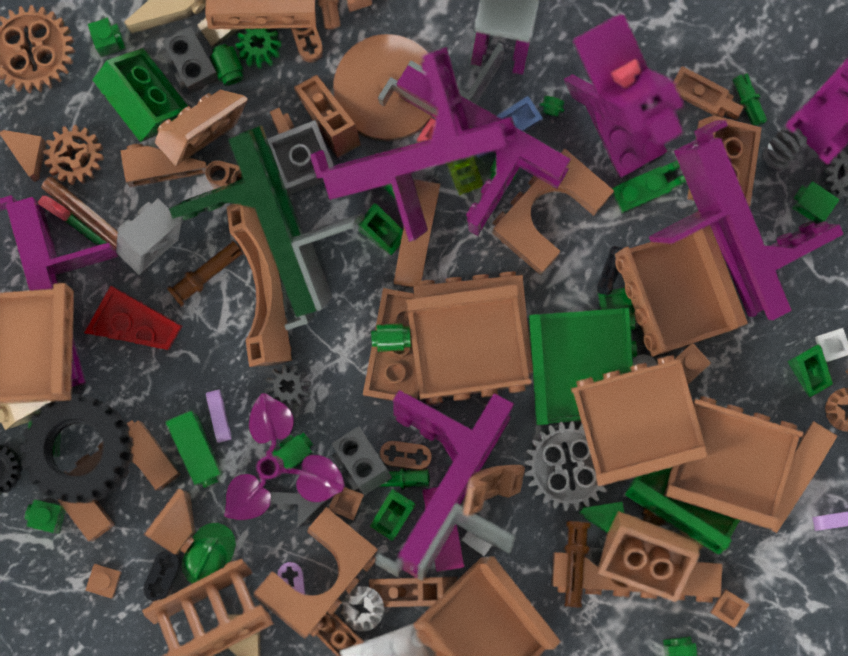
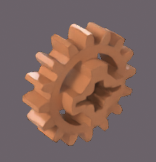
(63, 159)

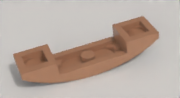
(413, 254)
(493, 481)

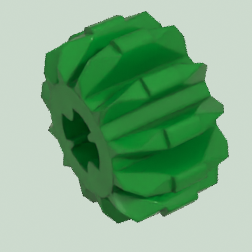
(253, 53)

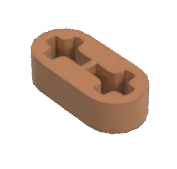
(405, 448)

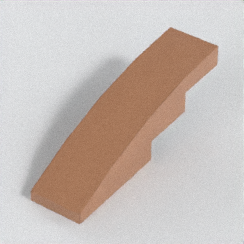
(806, 461)

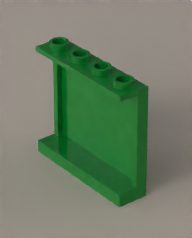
(576, 348)
(702, 525)

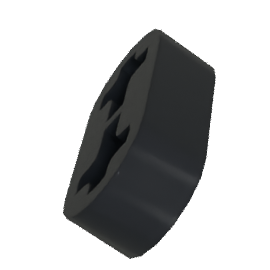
(155, 574)

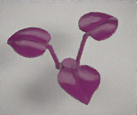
(317, 480)

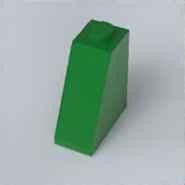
(195, 449)

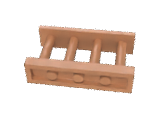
(228, 631)

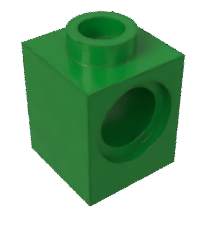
(814, 202)

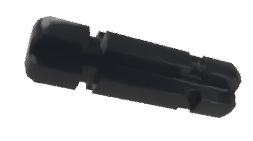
(609, 273)

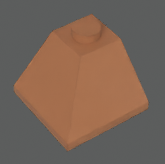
(175, 524)

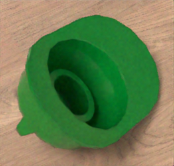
(209, 553)

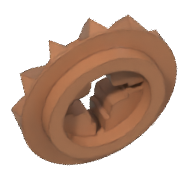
(834, 413)

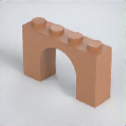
(517, 228)
(148, 456)
(306, 611)

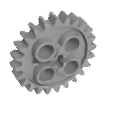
(543, 470)

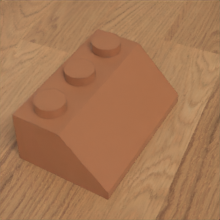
(199, 125)
(742, 148)
(648, 556)

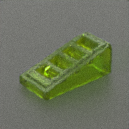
(462, 189)

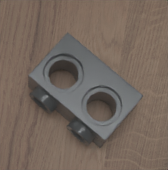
(193, 58)
(363, 459)

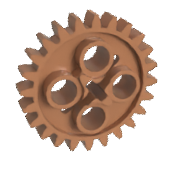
(54, 43)

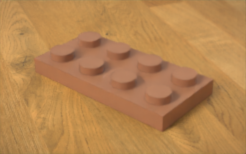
(393, 369)

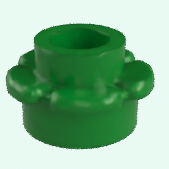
(552, 106)

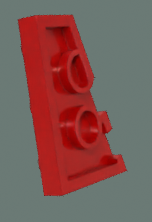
(132, 321)

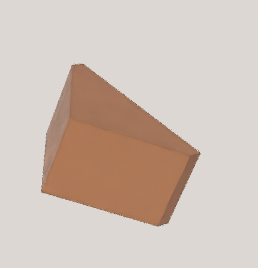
(27, 150)

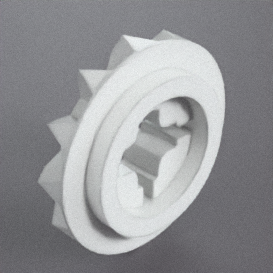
(373, 603)

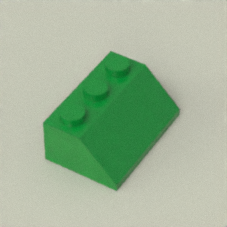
(139, 92)

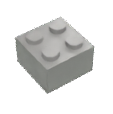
(293, 158)
(147, 236)

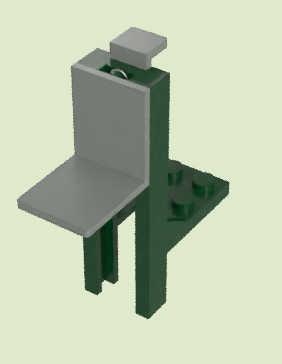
(291, 248)

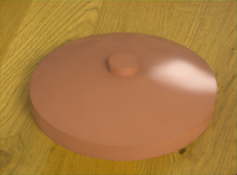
(362, 78)

